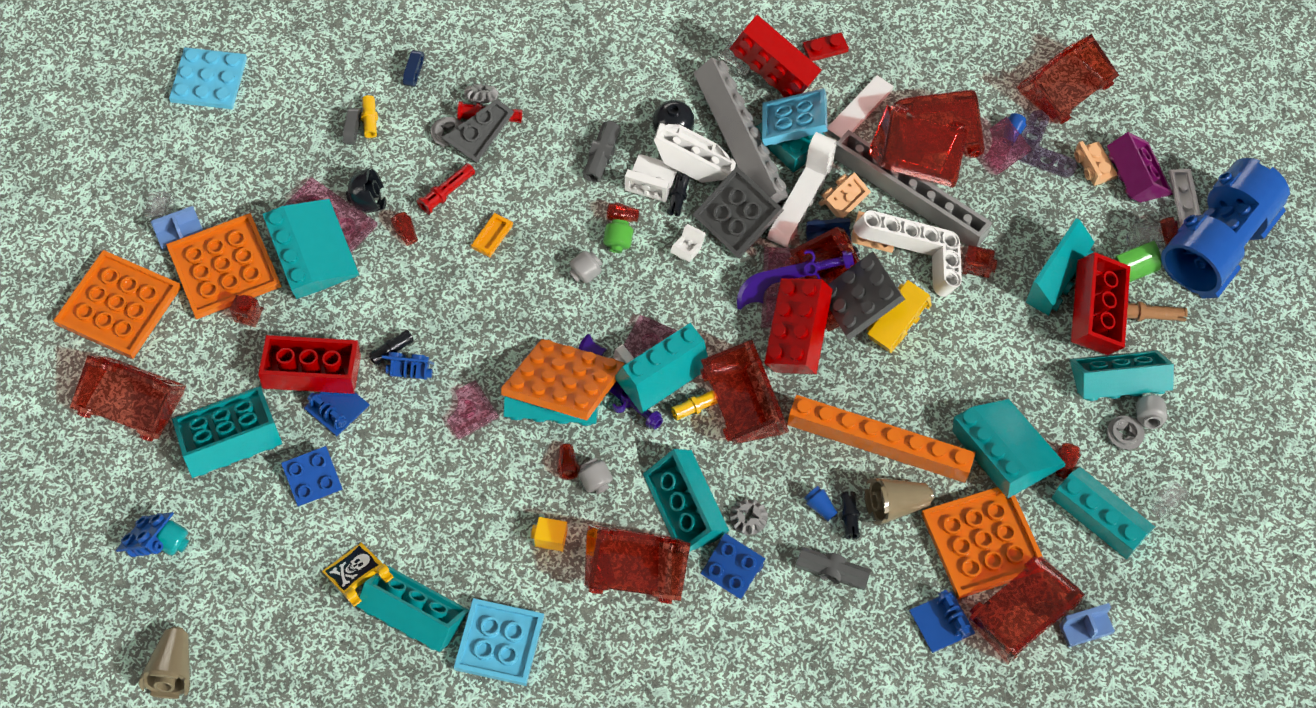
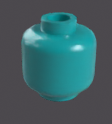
(173, 538)

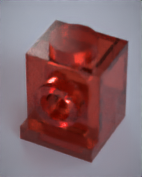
(979, 261)
(246, 306)

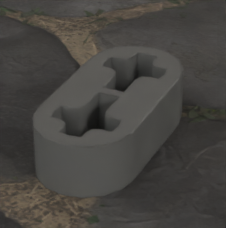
(351, 126)

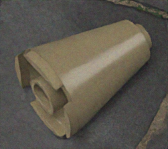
(895, 498)
(169, 666)

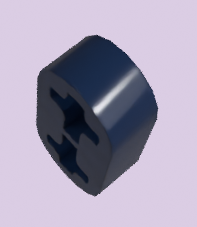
(413, 68)

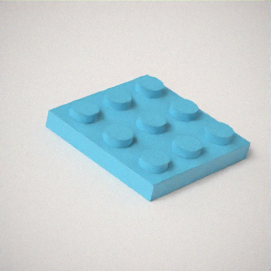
(208, 78)
(794, 117)
(499, 642)

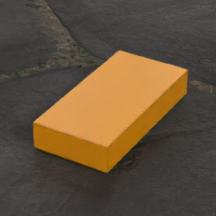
(492, 235)

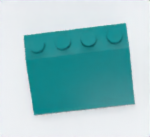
(310, 246)
(226, 432)
(1006, 445)

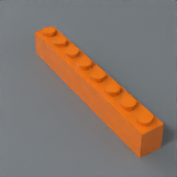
(881, 438)

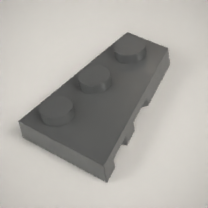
(479, 132)

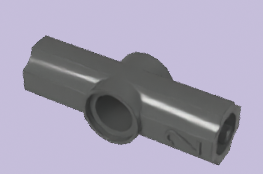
(601, 151)
(833, 567)

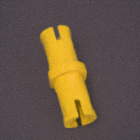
(369, 116)
(694, 405)

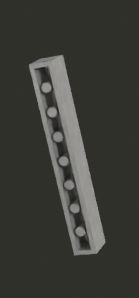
(738, 128)
(914, 192)

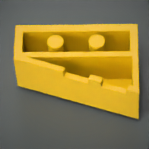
(894, 325)

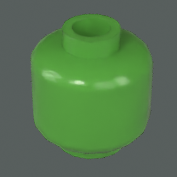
(618, 236)

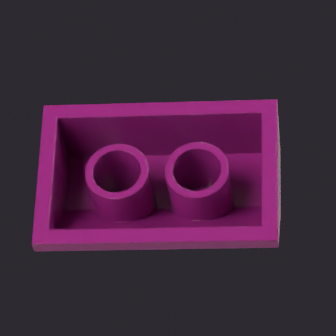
(1138, 168)

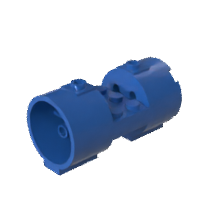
(1211, 245)

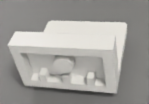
(650, 178)

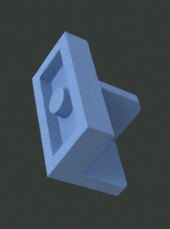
(176, 226)
(1087, 625)

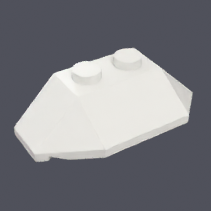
(692, 153)

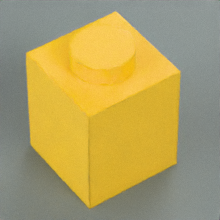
(549, 534)

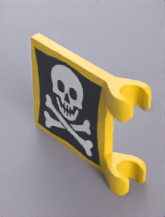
(355, 569)

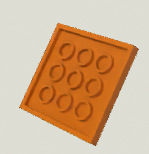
(223, 264)
(117, 304)
(562, 379)
(981, 540)

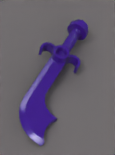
(756, 285)
(653, 420)

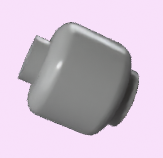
(585, 267)
(1151, 411)
(595, 476)

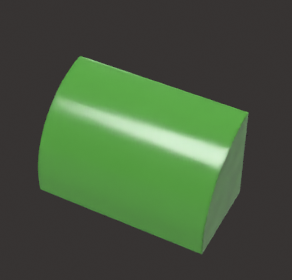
(1143, 260)

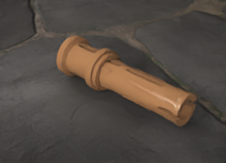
(1142, 311)

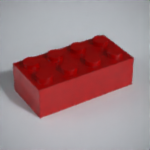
(774, 58)
(1100, 304)
(798, 326)
(309, 364)

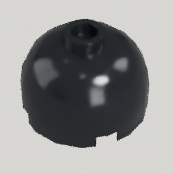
(673, 113)
(363, 189)

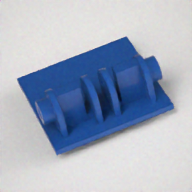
(398, 359)
(335, 410)
(311, 476)
(143, 538)
(733, 566)
(942, 621)

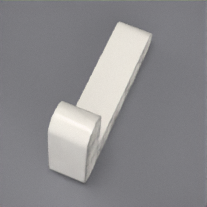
(803, 195)
(920, 238)

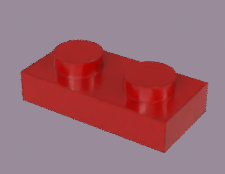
(825, 47)

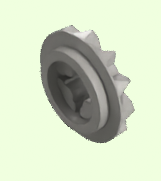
(481, 93)
(445, 123)
(1134, 429)
(753, 526)

